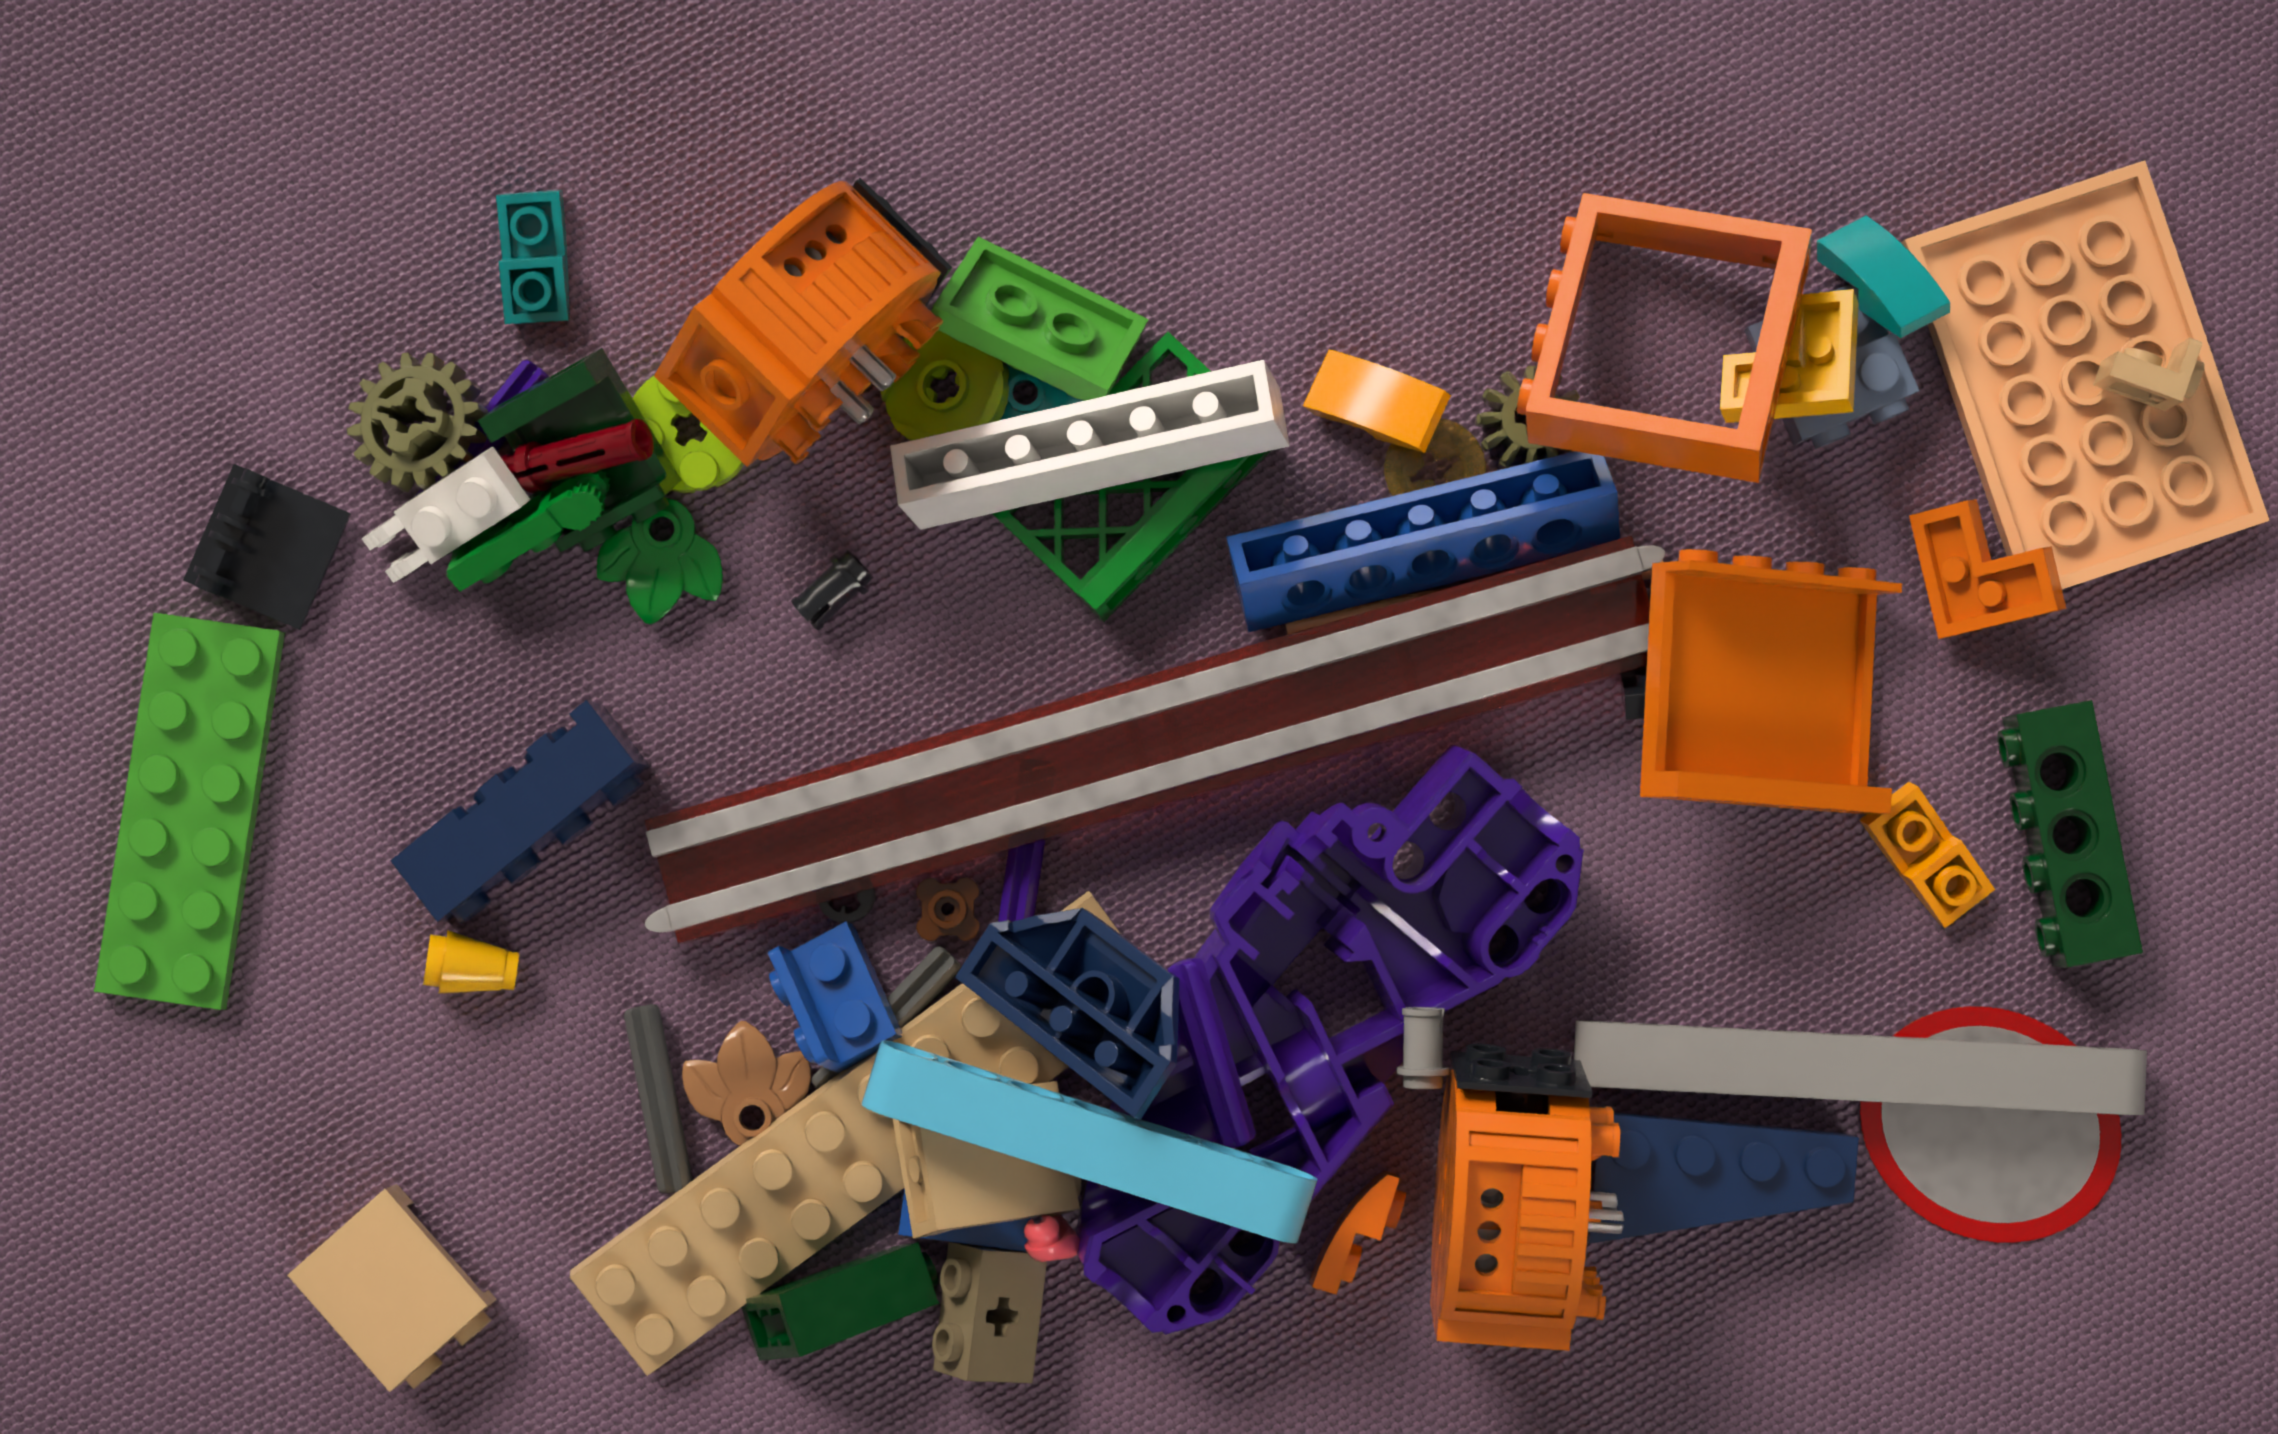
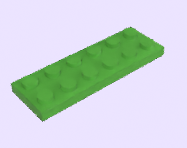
(189, 811)

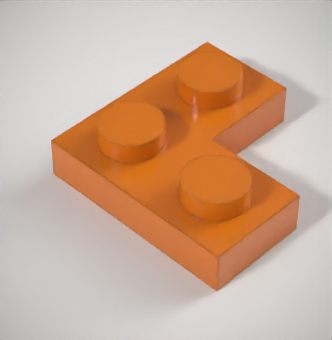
(1967, 586)

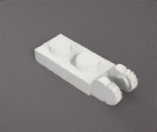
(451, 512)

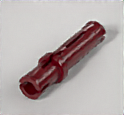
(619, 445)

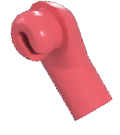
(1050, 1239)

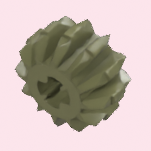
(1508, 433)

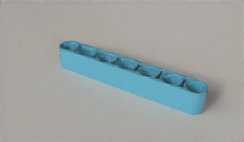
(1089, 1141)

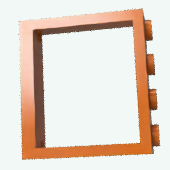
(1651, 437)

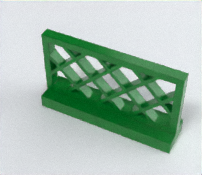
(1161, 526)

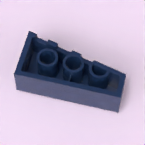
(522, 814)
(1717, 1172)

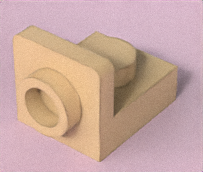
(2141, 378)

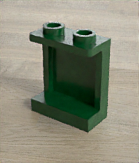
(578, 402)

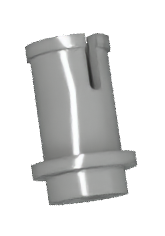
(1423, 1048)

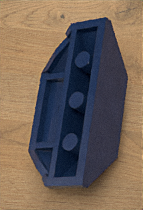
(1083, 999)

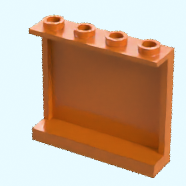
(1761, 684)

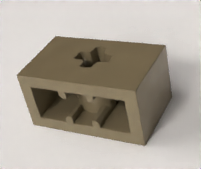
(988, 1314)

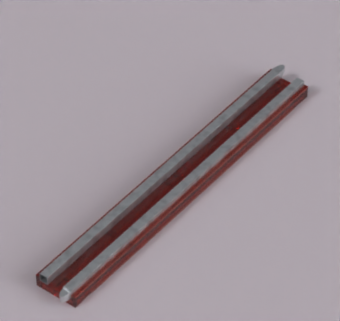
(1153, 740)

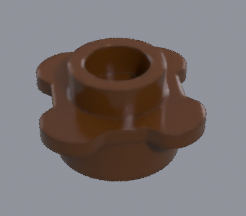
(960, 922)

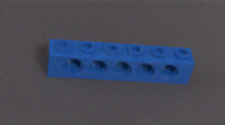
(1423, 539)

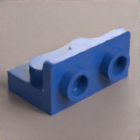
(834, 998)

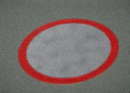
(1992, 1168)

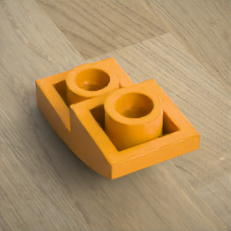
(1377, 400)
(1928, 856)

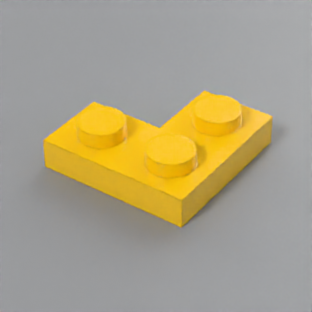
(1819, 363)

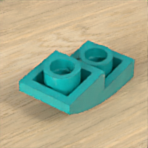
(533, 257)
(1889, 278)

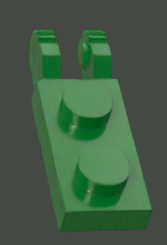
(534, 526)

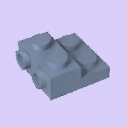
(1881, 384)

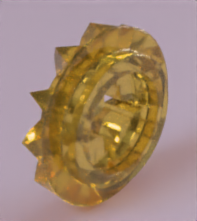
(1447, 442)

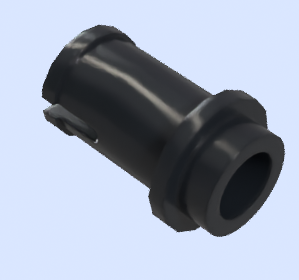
(833, 589)

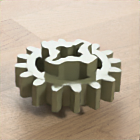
(408, 397)

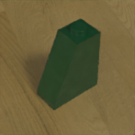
(840, 1302)

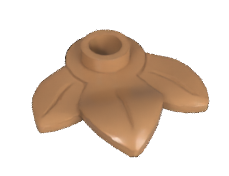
(743, 1077)

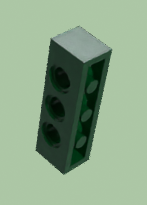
(2085, 798)

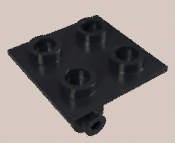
(267, 547)

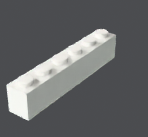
(1090, 445)

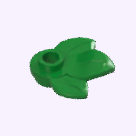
(661, 570)

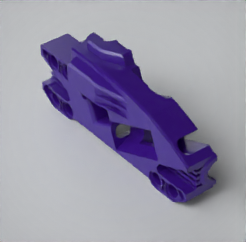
(1422, 947)

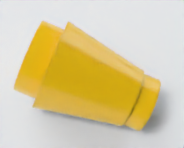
(468, 965)

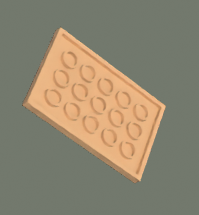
(2031, 316)

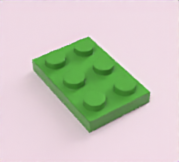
(1038, 321)

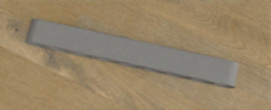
(1862, 1067)

